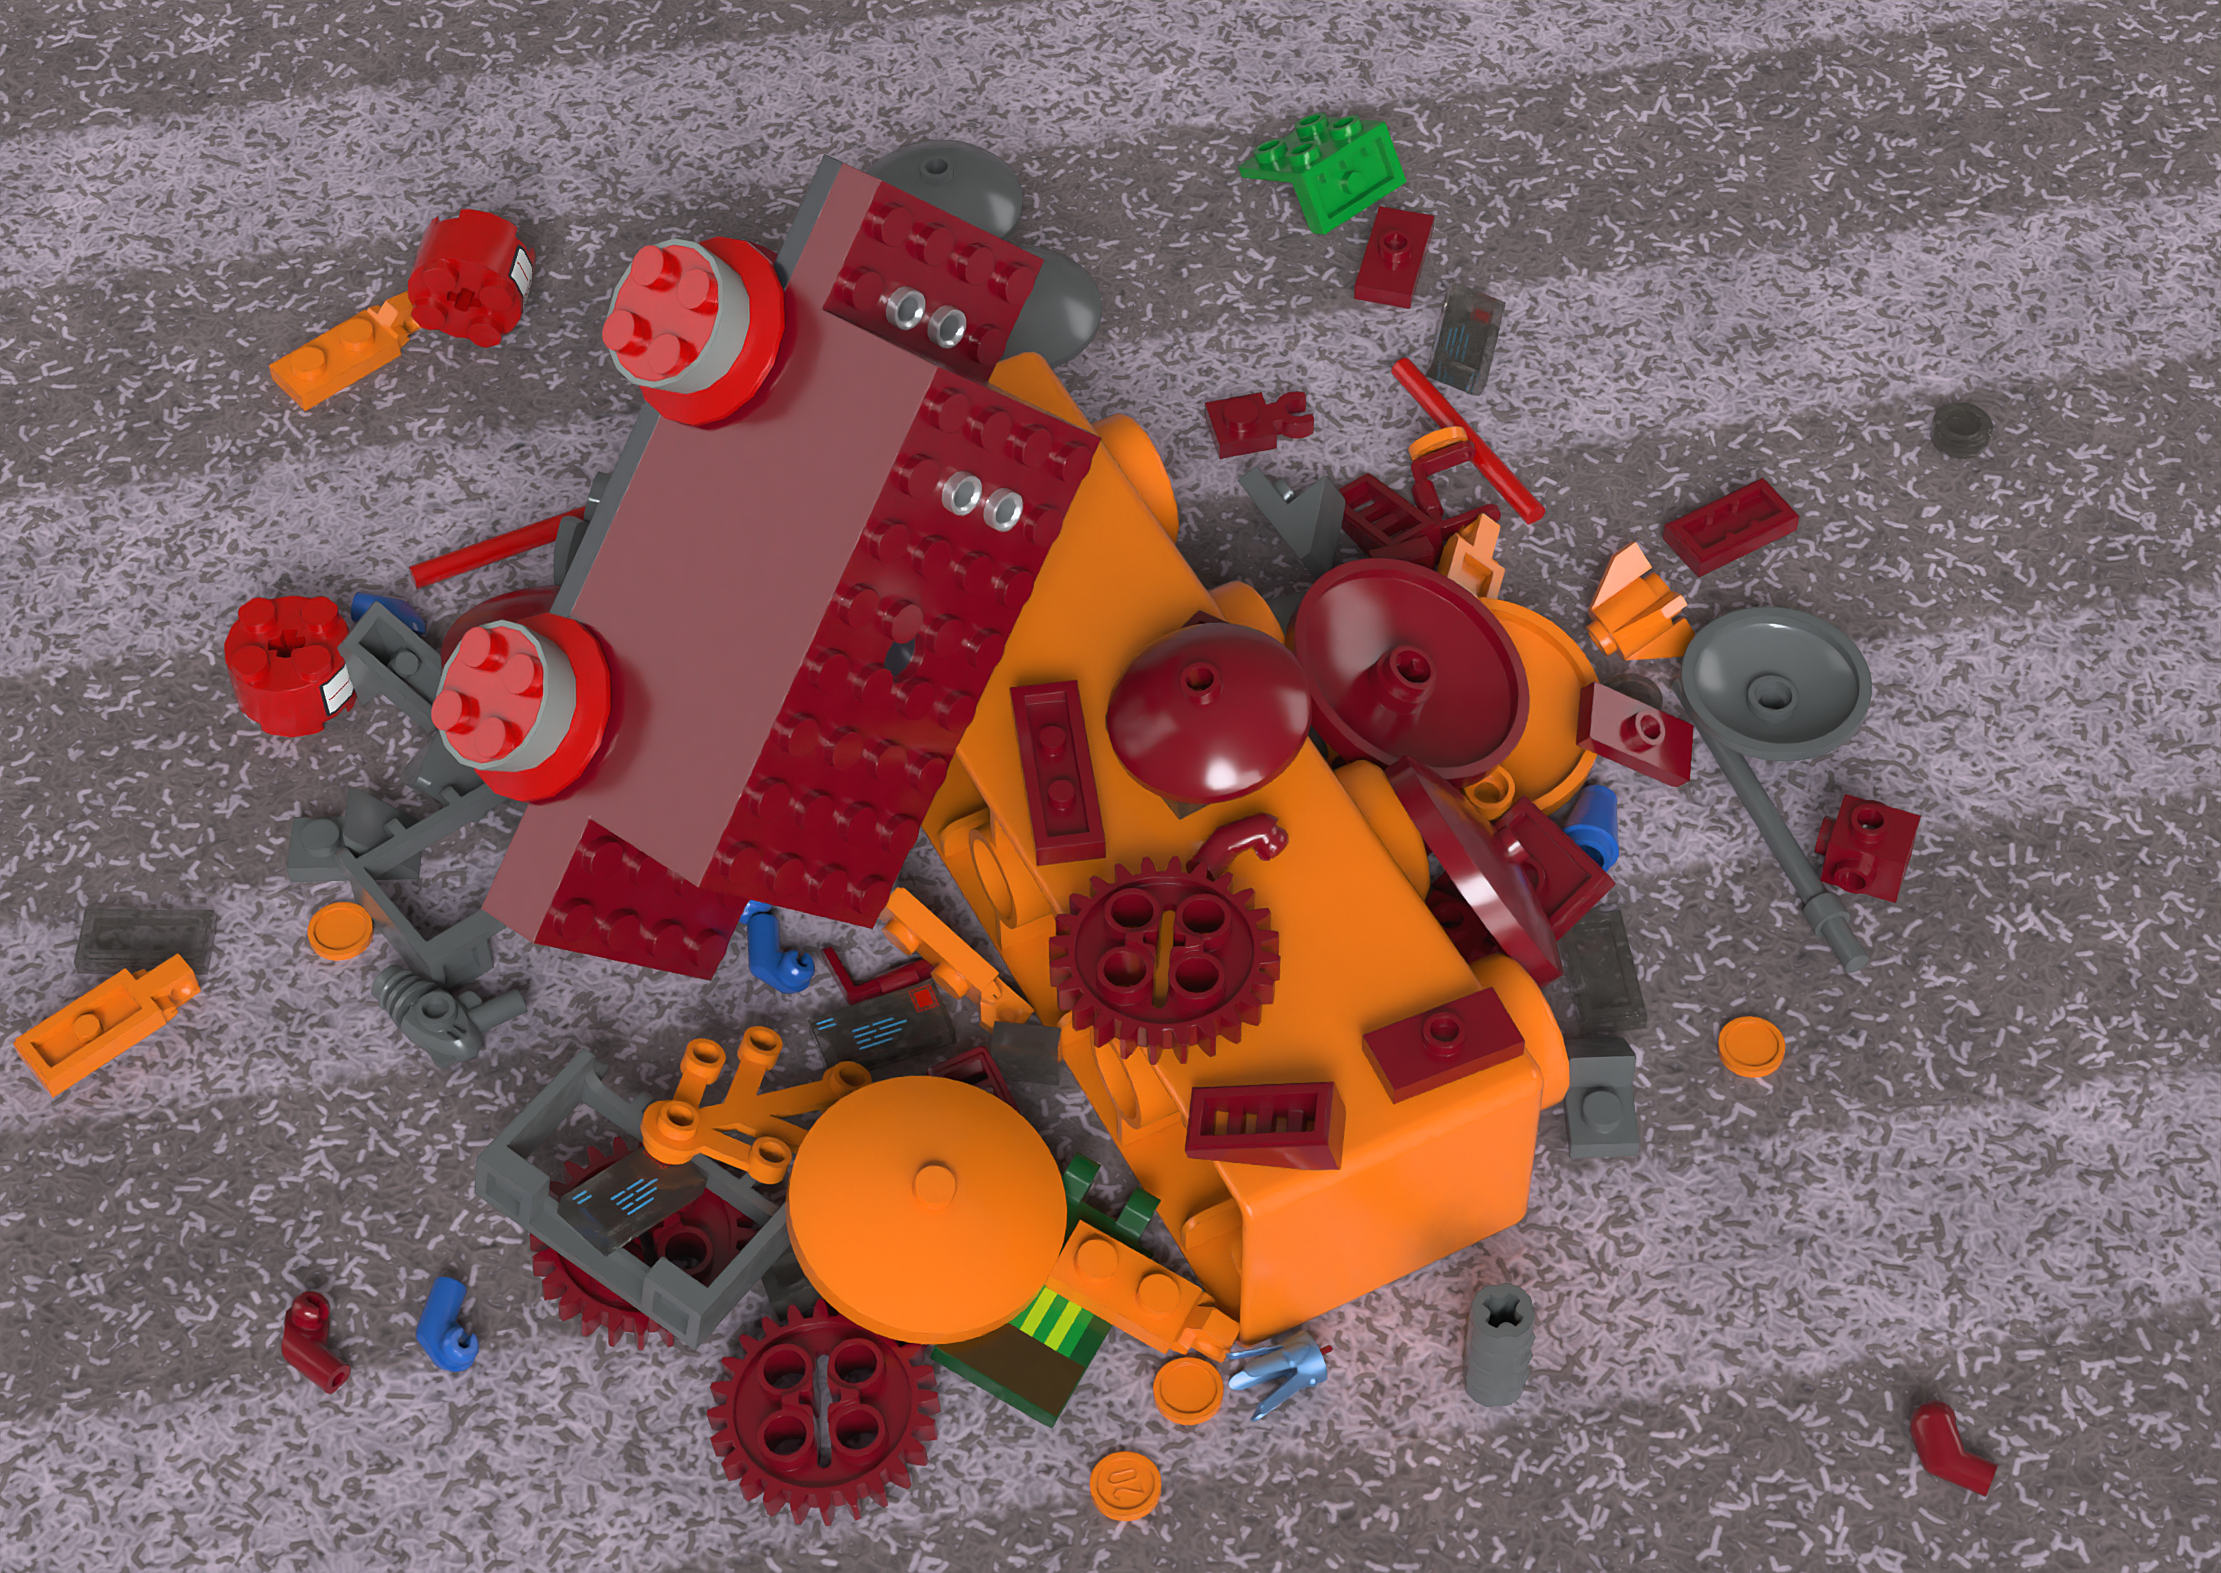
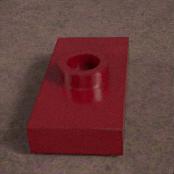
(1394, 257)
(1730, 527)
(1634, 734)
(1442, 1045)

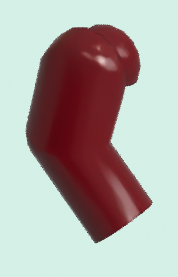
(1235, 837)
(1942, 1450)

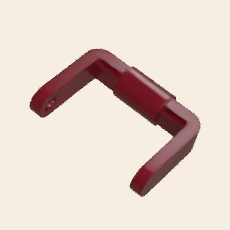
(1426, 494)
(882, 984)

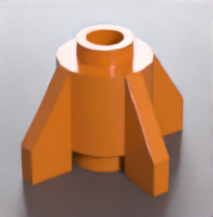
(1636, 613)

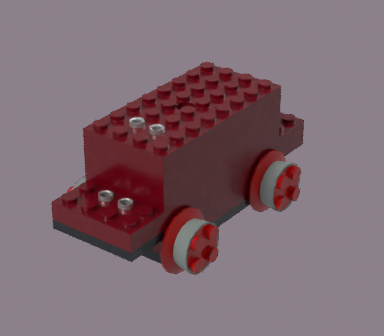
(774, 585)

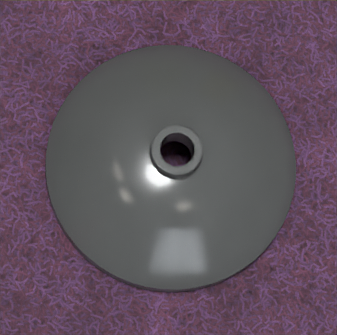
(957, 180)
(1059, 313)
(1781, 663)

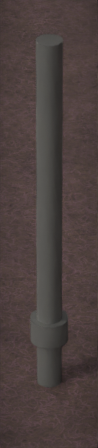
(1822, 908)

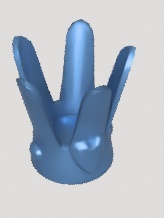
(1295, 1358)

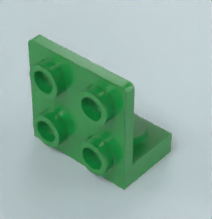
(1333, 166)

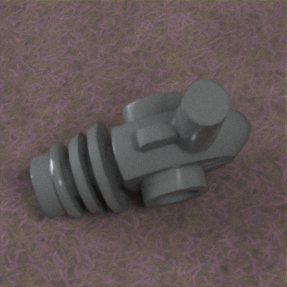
(436, 1019)

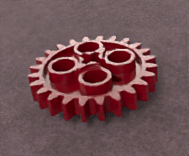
(1230, 963)
(701, 1230)
(759, 1416)

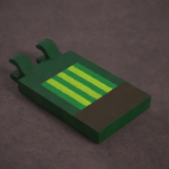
(1049, 1345)

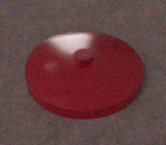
(1409, 669)
(1482, 866)

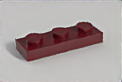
(1057, 773)

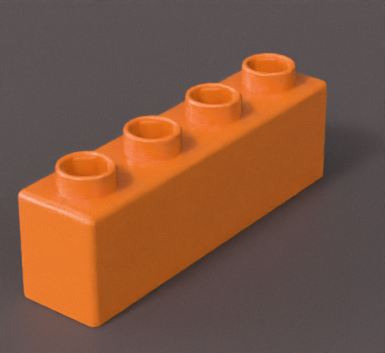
(1348, 919)

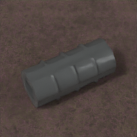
(1498, 1344)

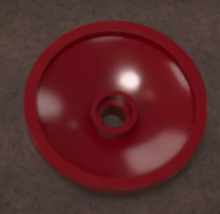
(1212, 740)

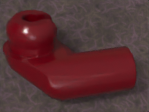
(306, 1341)

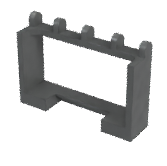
(461, 950)
(661, 1291)

